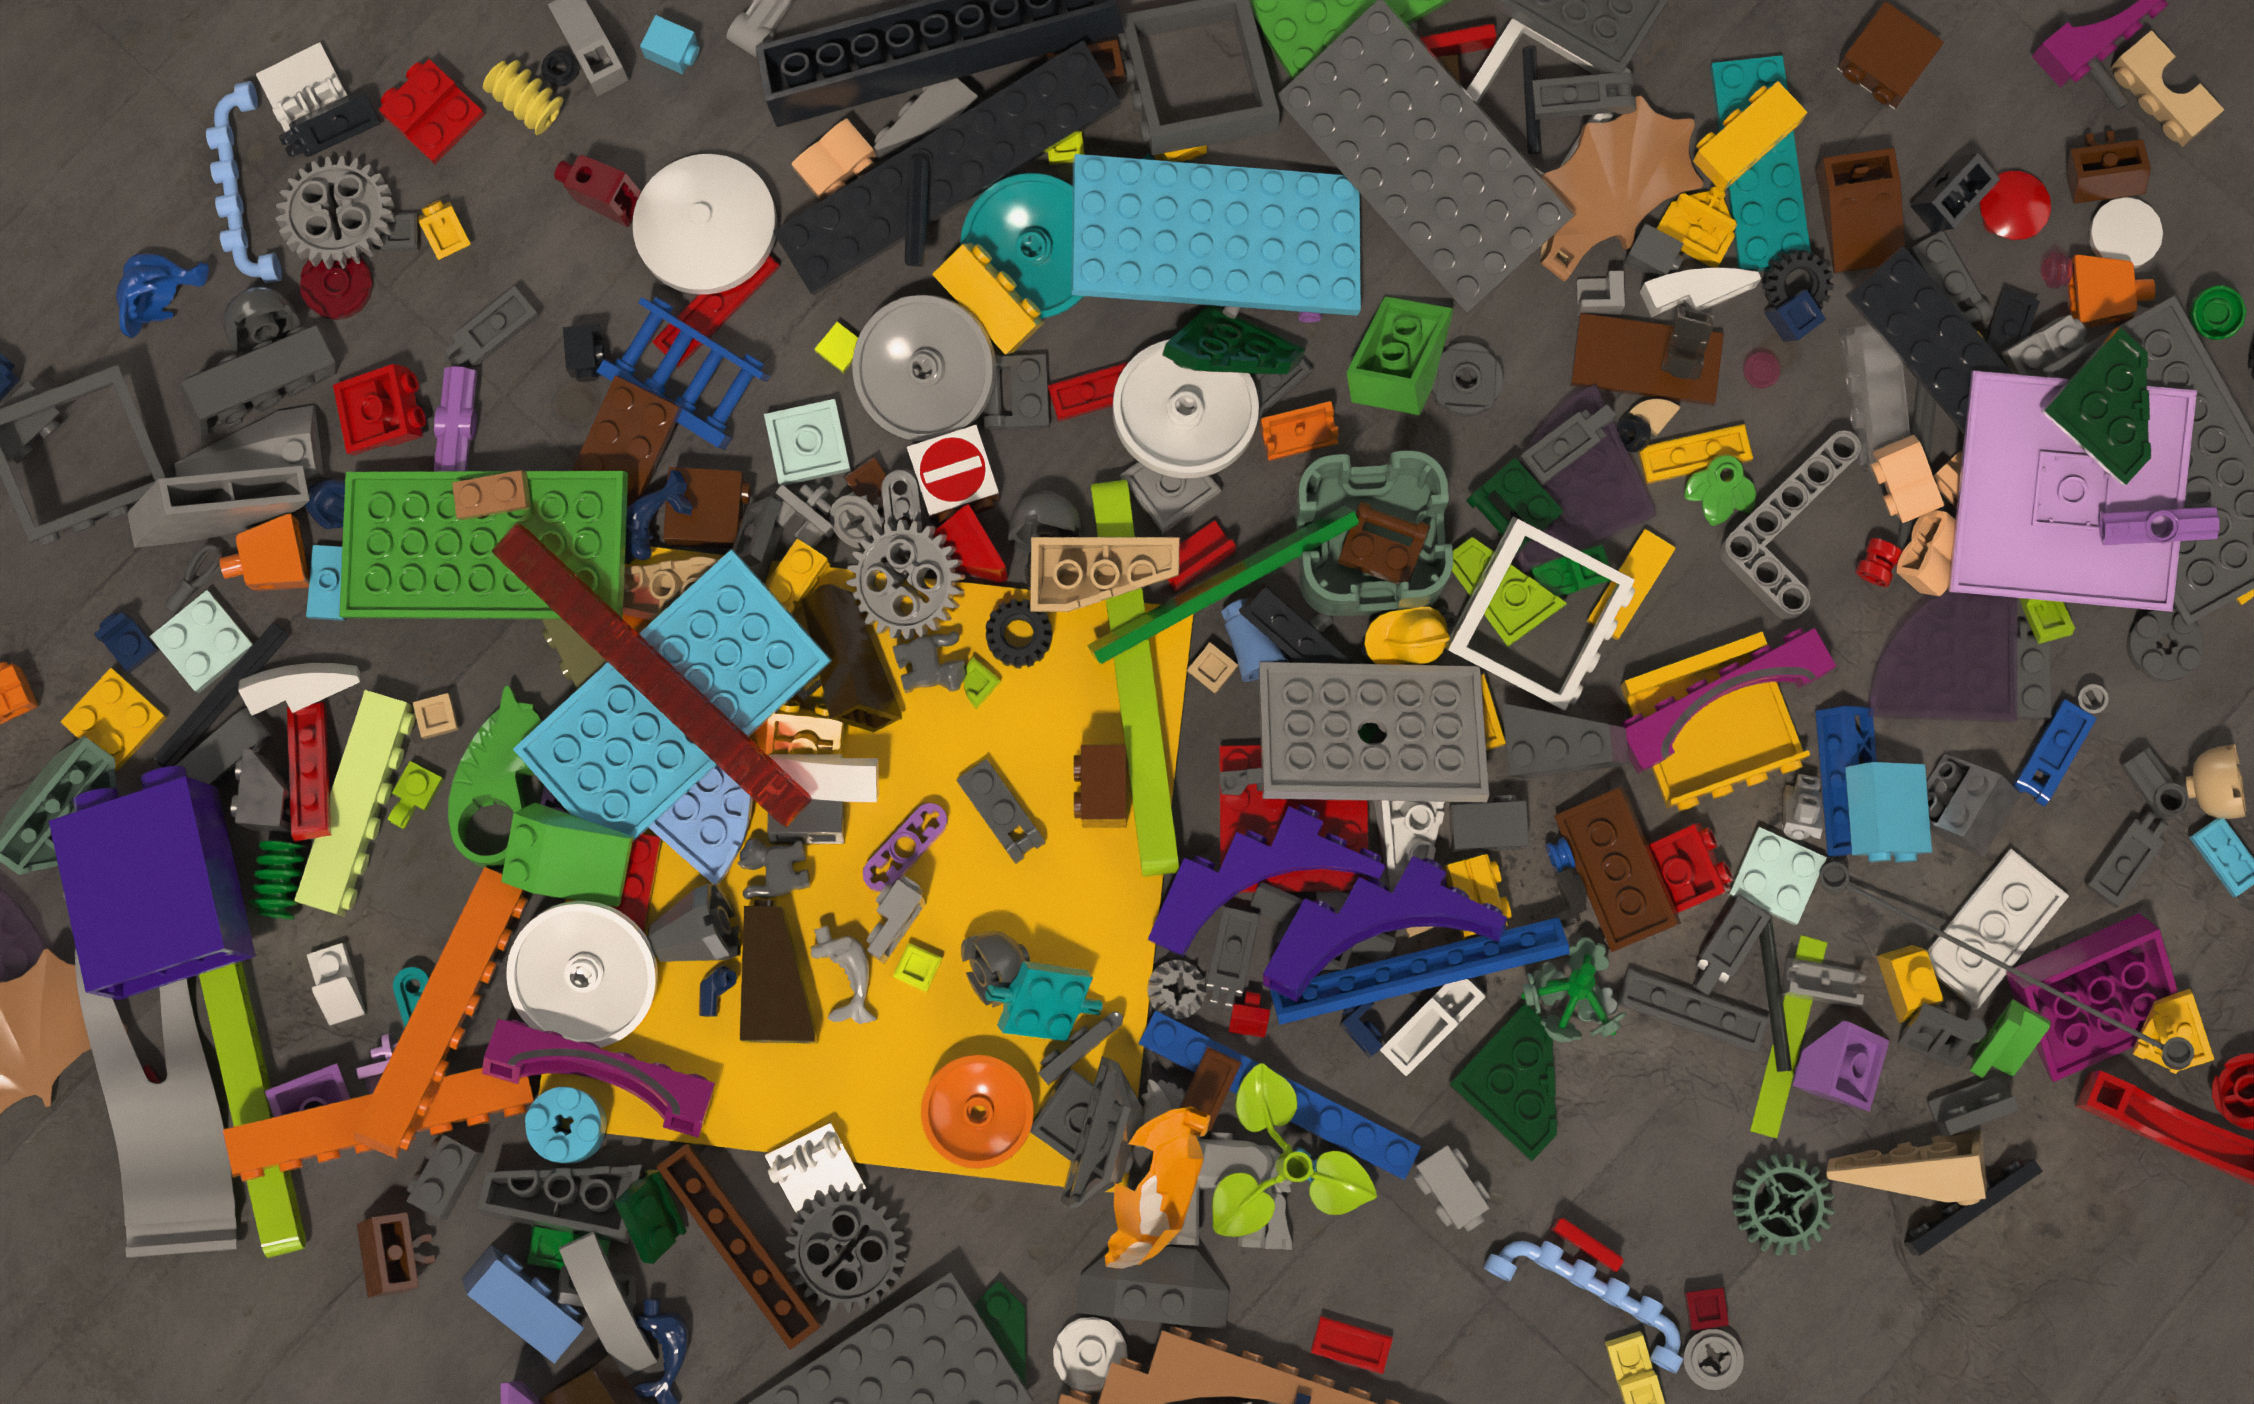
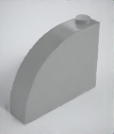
(215, 504)

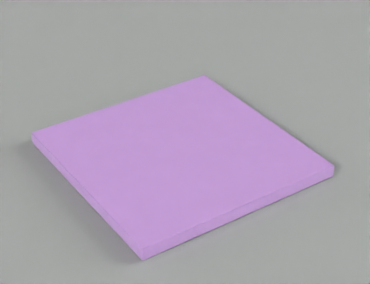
(2037, 501)

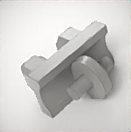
(815, 526)
(1802, 808)

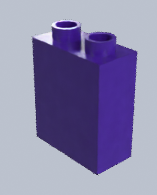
(150, 884)

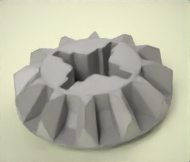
(844, 511)
(1163, 999)
(1729, 1367)

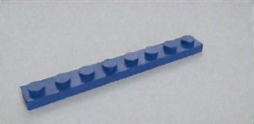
(1424, 970)
(1313, 1111)

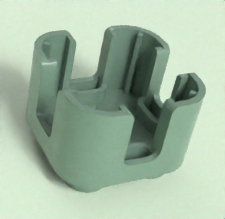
(1406, 487)

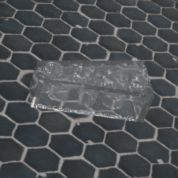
(1874, 390)

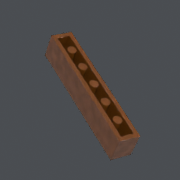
(740, 1246)

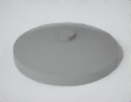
(924, 367)

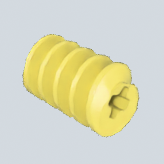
(522, 96)

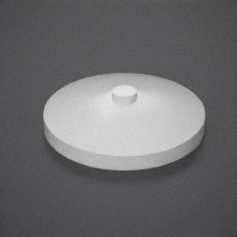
(704, 224)
(1181, 417)
(582, 973)

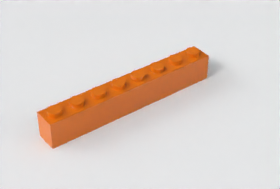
(439, 1015)
(331, 1127)

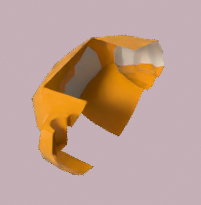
(1158, 1206)

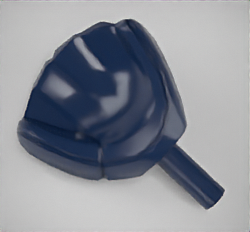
(327, 502)

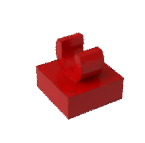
(1249, 1018)

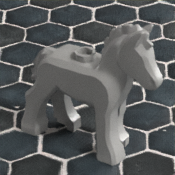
(1222, 1158)

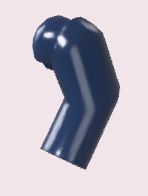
(713, 987)

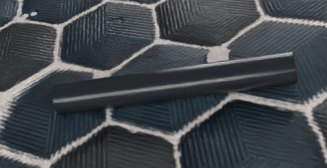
(1533, 127)

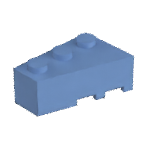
(522, 1303)

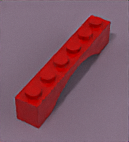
(2164, 1124)

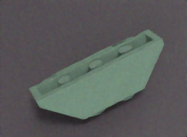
(25, 830)

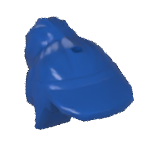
(149, 286)

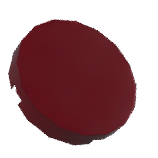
(336, 291)

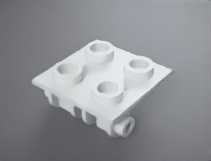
(301, 84)
(814, 1167)

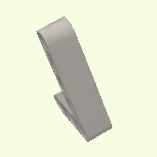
(1780, 517)

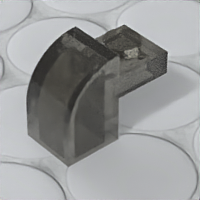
(1687, 343)

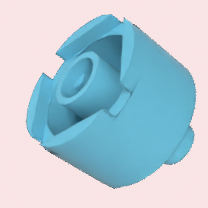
(545, 1120)

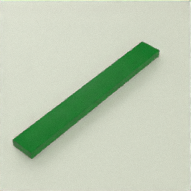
(1223, 584)

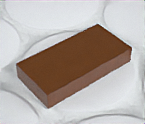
(1211, 1083)

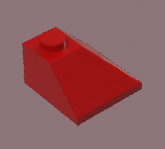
(972, 546)

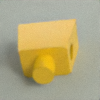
(1909, 980)

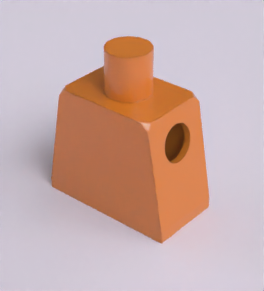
(2105, 290)
(270, 556)

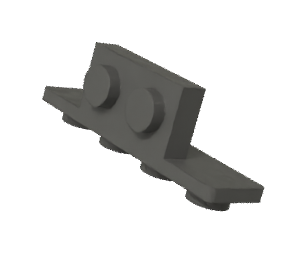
(1283, 908)

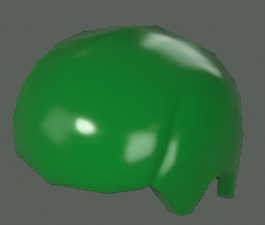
(2217, 312)

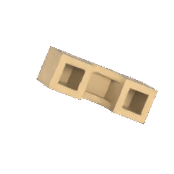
(2180, 114)

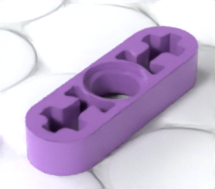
(930, 833)

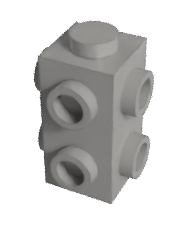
(1457, 1197)

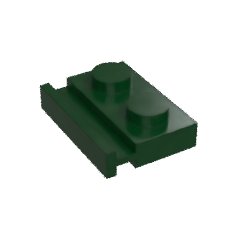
(650, 1216)

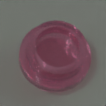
(2057, 270)
(1761, 370)

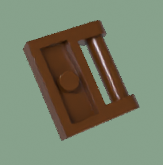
(1381, 555)

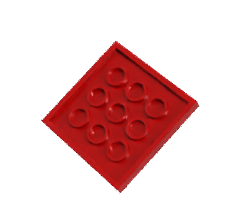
(1264, 816)

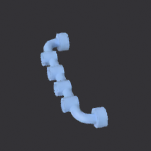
(227, 172)
(1613, 1292)

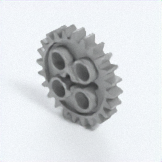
(302, 219)
(925, 554)

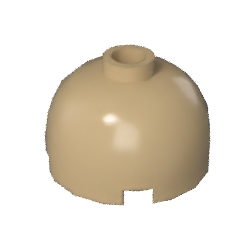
(2218, 783)

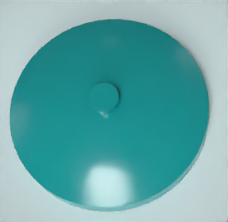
(1029, 236)

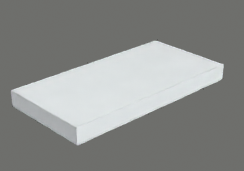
(1998, 920)

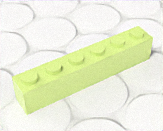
(356, 802)

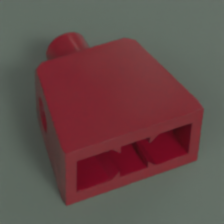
(600, 188)

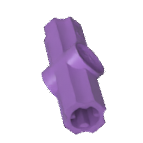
(455, 419)
(2182, 525)

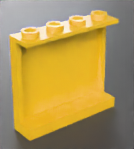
(1728, 739)

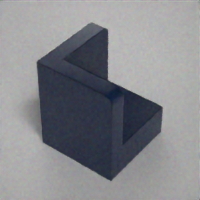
(1795, 316)

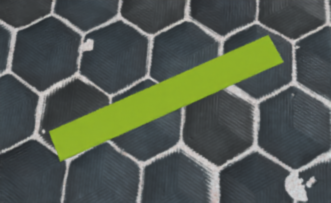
(1777, 1084)

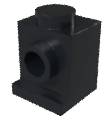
(583, 351)

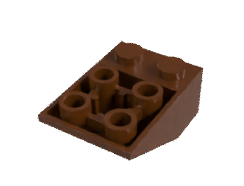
(1861, 208)

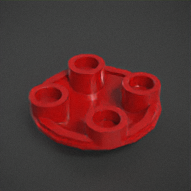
(2016, 206)

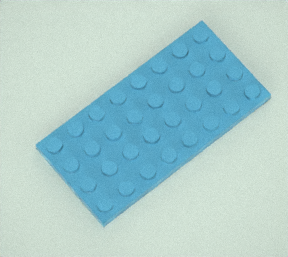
(1215, 235)
(619, 756)

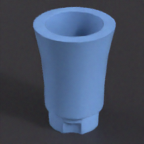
(1249, 643)

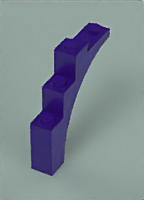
(1296, 847)
(1417, 901)

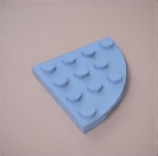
(708, 824)

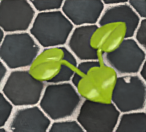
(1241, 1204)

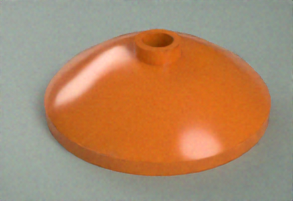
(949, 1105)

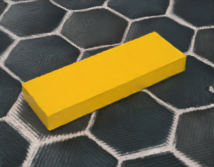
(1693, 453)
(1644, 566)

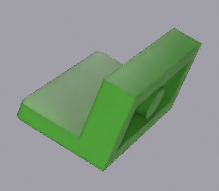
(2009, 1040)

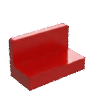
(1201, 554)

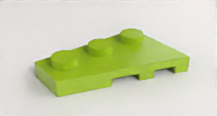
(1519, 600)

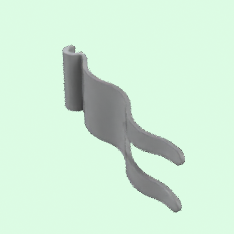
(164, 1132)

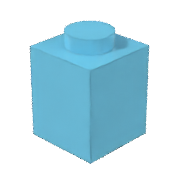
(670, 45)

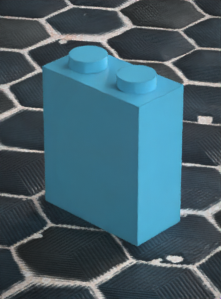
(1888, 811)

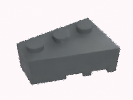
(1559, 744)

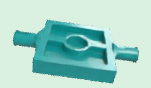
(1044, 1001)

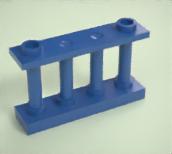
(713, 427)

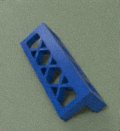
(1839, 748)

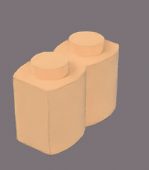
(834, 160)
(1906, 479)
(1928, 556)

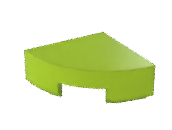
(979, 683)

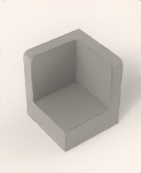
(1601, 295)

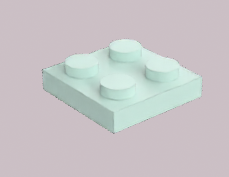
(807, 442)
(202, 641)
(1777, 875)

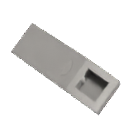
(589, 44)
(930, 112)

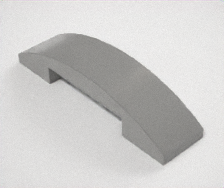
(606, 1304)

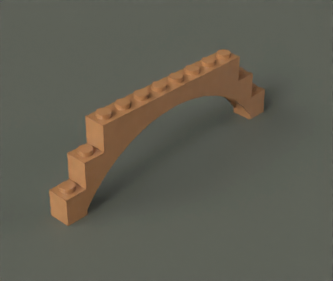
(1194, 1370)

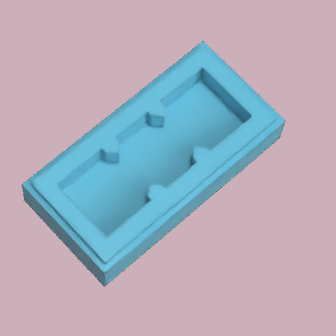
(325, 583)
(2225, 856)

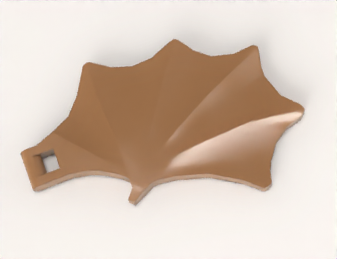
(1618, 179)
(39, 1029)

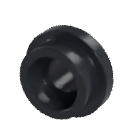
(559, 58)
(1635, 433)

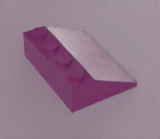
(2111, 971)

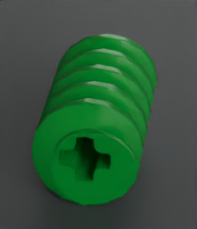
(276, 879)

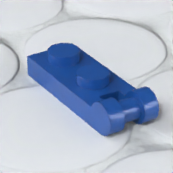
(2055, 751)

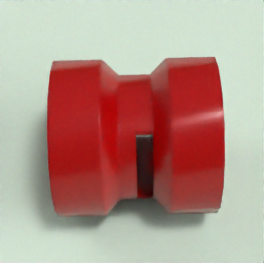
(1879, 562)

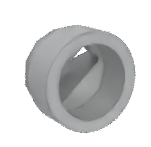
(2099, 693)

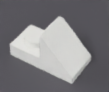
(335, 984)

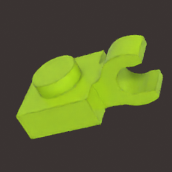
(415, 789)

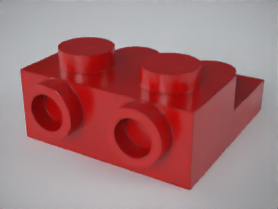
(430, 110)
(379, 409)
(1691, 867)

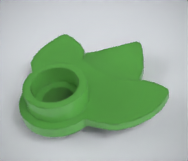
(1721, 495)

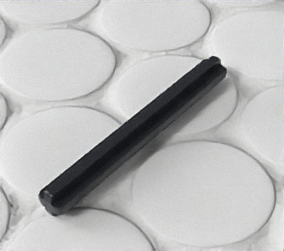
(220, 696)

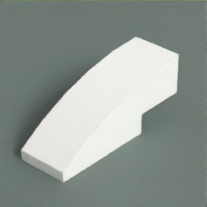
(1696, 288)
(296, 684)
(833, 776)
(1432, 1024)

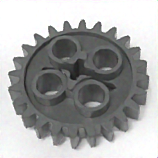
(870, 1272)

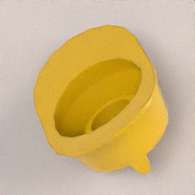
(1407, 637)

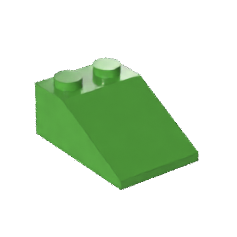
(1399, 355)
(566, 856)

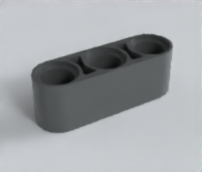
(217, 755)

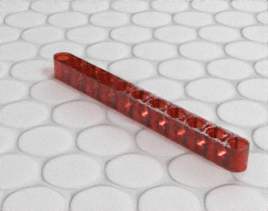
(652, 675)

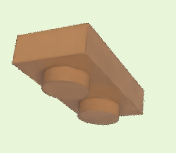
(491, 495)

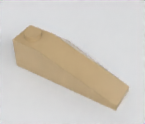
(1087, 570)
(656, 586)
(1943, 1171)

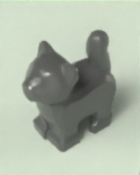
(925, 661)
(778, 861)

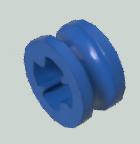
(1560, 855)

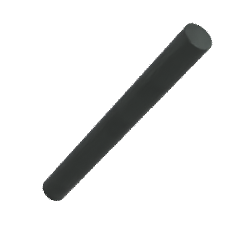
(1774, 998)

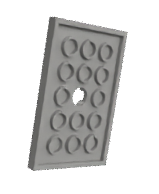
(1429, 722)

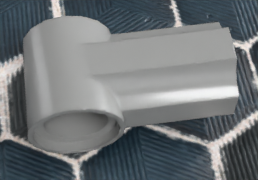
(757, 24)

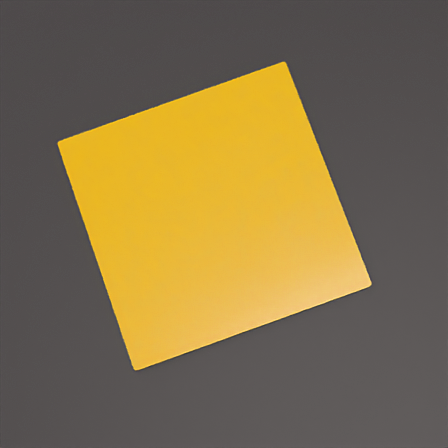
(1067, 902)

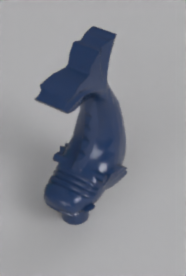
(641, 512)
(673, 1337)

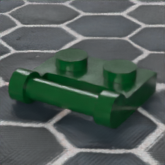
(1522, 497)

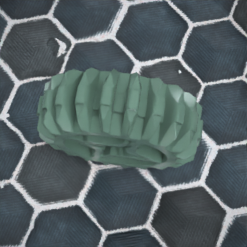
(1792, 1219)

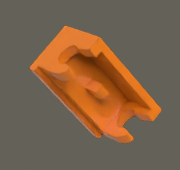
(1299, 431)

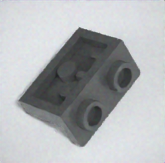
(1971, 1107)

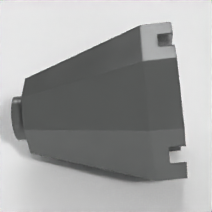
(697, 928)

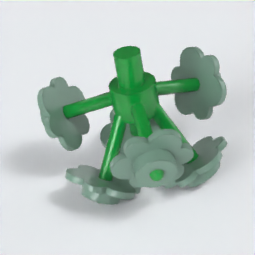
(1592, 1001)

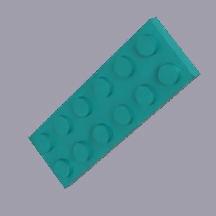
(1769, 195)

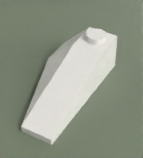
(1405, 832)

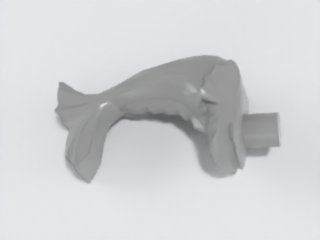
(853, 958)

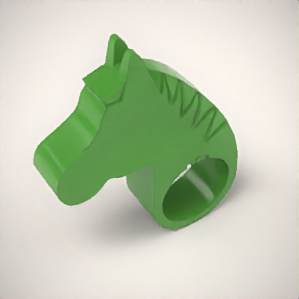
(491, 772)

